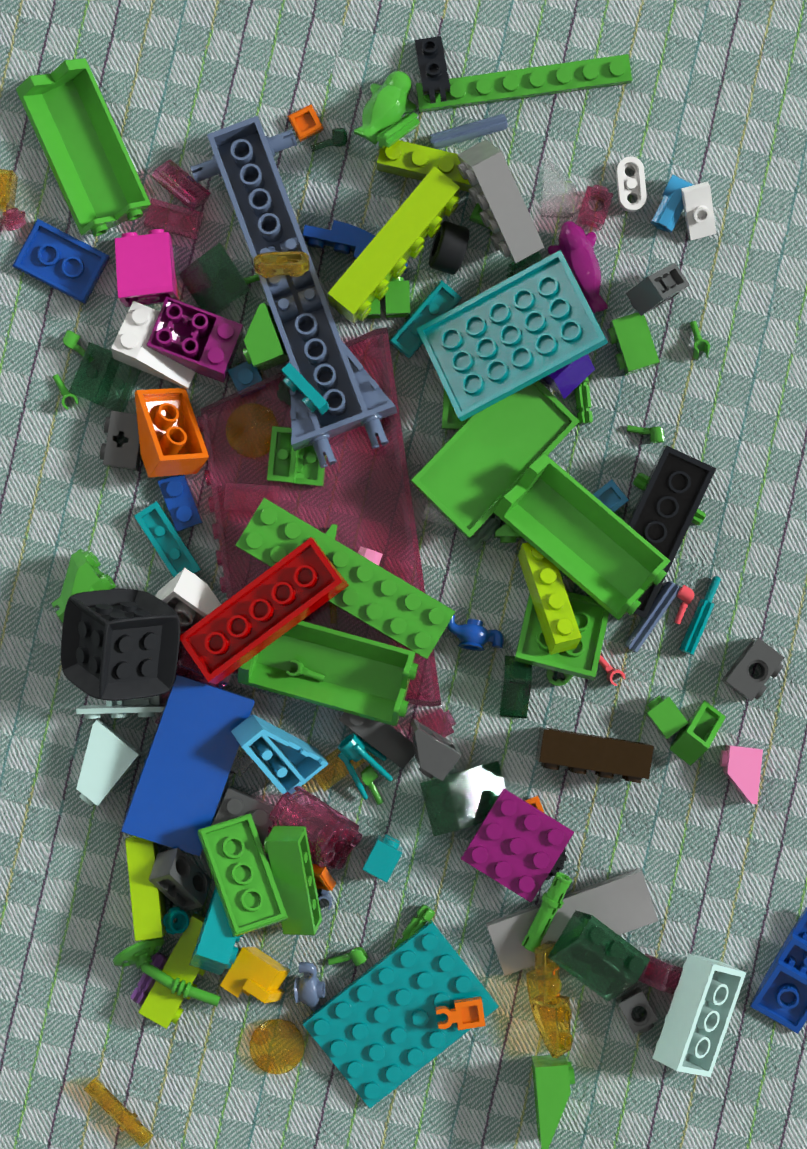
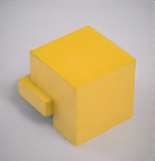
(256, 976)

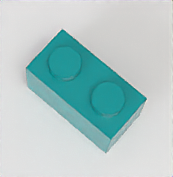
(383, 857)

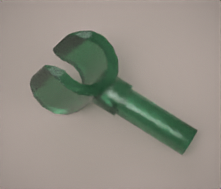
(339, 139)

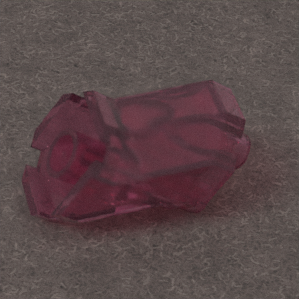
(328, 831)

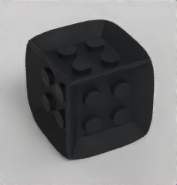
(120, 644)

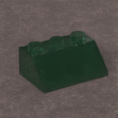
(598, 956)

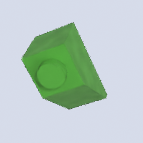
(698, 734)

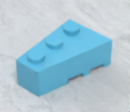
(279, 754)

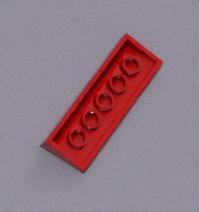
(262, 611)

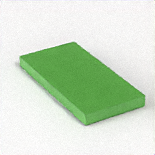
(242, 875)

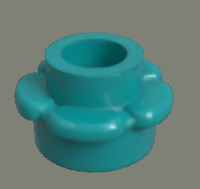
(181, 923)

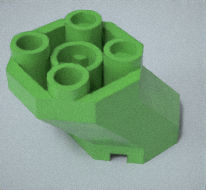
(81, 577)

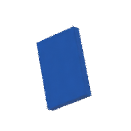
(61, 261)

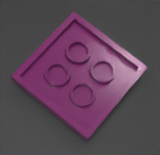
(517, 845)

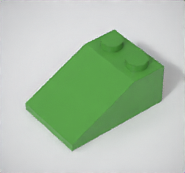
(551, 1093)

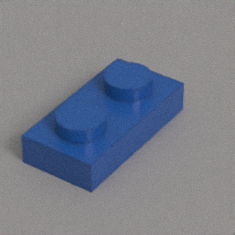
(180, 502)

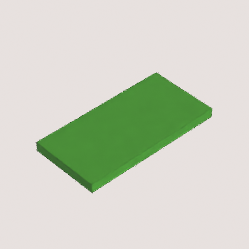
(492, 455)

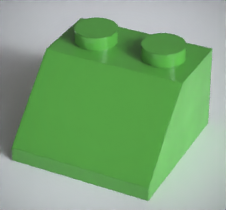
(264, 341)

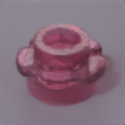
(13, 219)

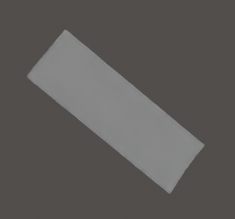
(617, 902)

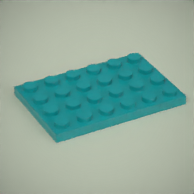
(511, 335)
(387, 1018)

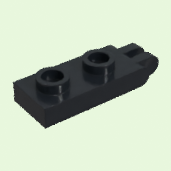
(432, 67)

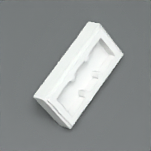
(698, 211)

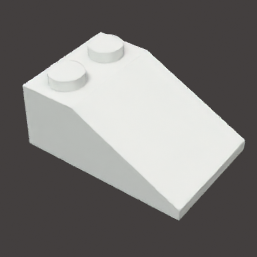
(132, 347)
(189, 598)

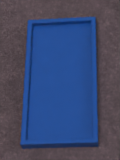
(186, 765)

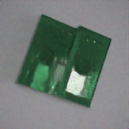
(214, 280)
(104, 379)

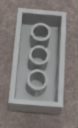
(500, 201)

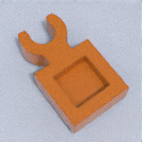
(467, 1014)

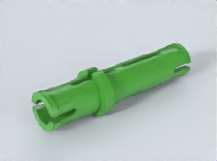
(551, 903)

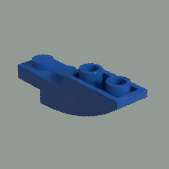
(342, 237)

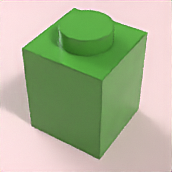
(665, 716)

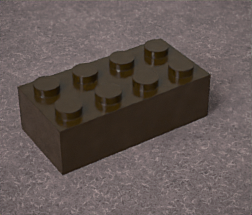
(593, 752)

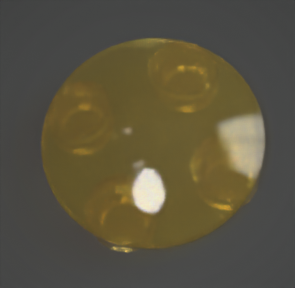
(250, 429)
(277, 1046)

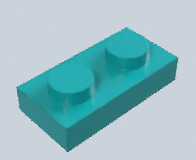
(312, 398)

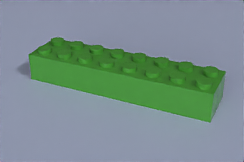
(372, 593)

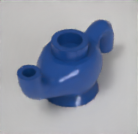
(474, 635)

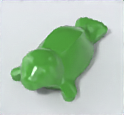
(386, 105)

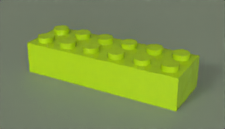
(394, 245)

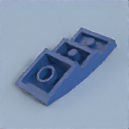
(784, 987)

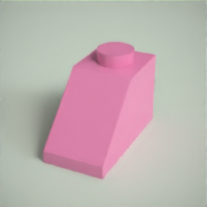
(743, 769)

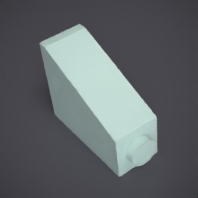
(105, 763)

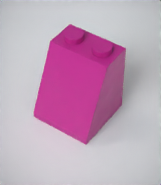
(145, 268)

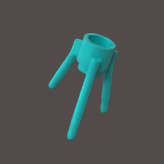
(355, 749)

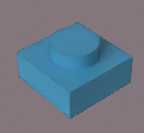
(244, 376)
(611, 496)

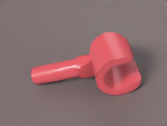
(686, 595)
(610, 670)

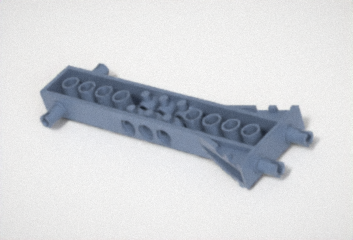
(297, 303)

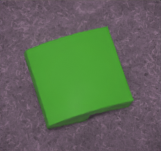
(290, 465)

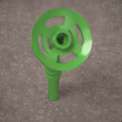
(140, 955)

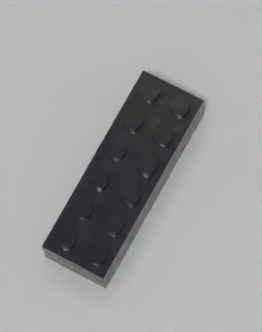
(669, 507)

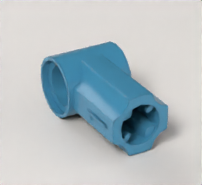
(671, 205)

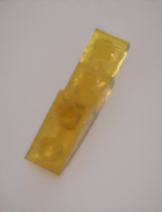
(548, 1007)

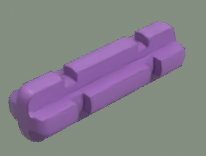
(146, 982)

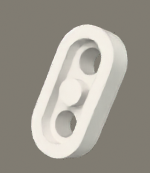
(631, 185)

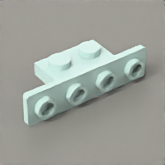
(119, 709)

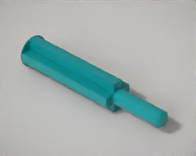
(699, 619)

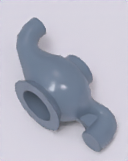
(308, 988)

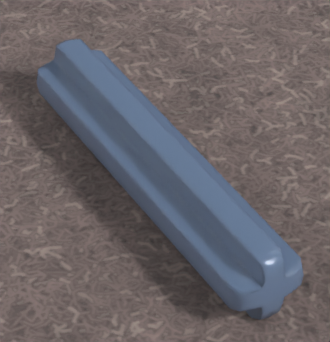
(468, 131)
(657, 610)

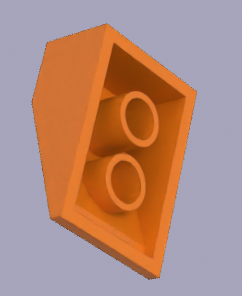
(169, 433)

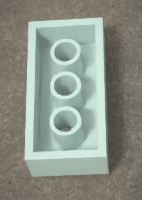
(699, 1015)

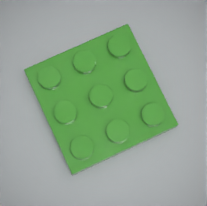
(577, 662)

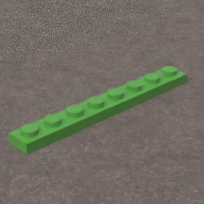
(530, 82)

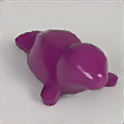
(581, 258)

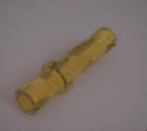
(124, 1118)

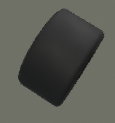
(449, 248)

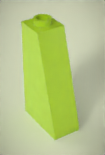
(146, 900)

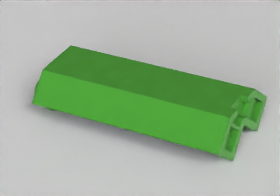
(83, 147)
(582, 537)
(359, 672)

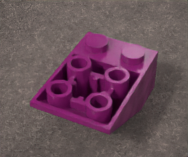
(196, 338)

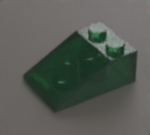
(462, 797)

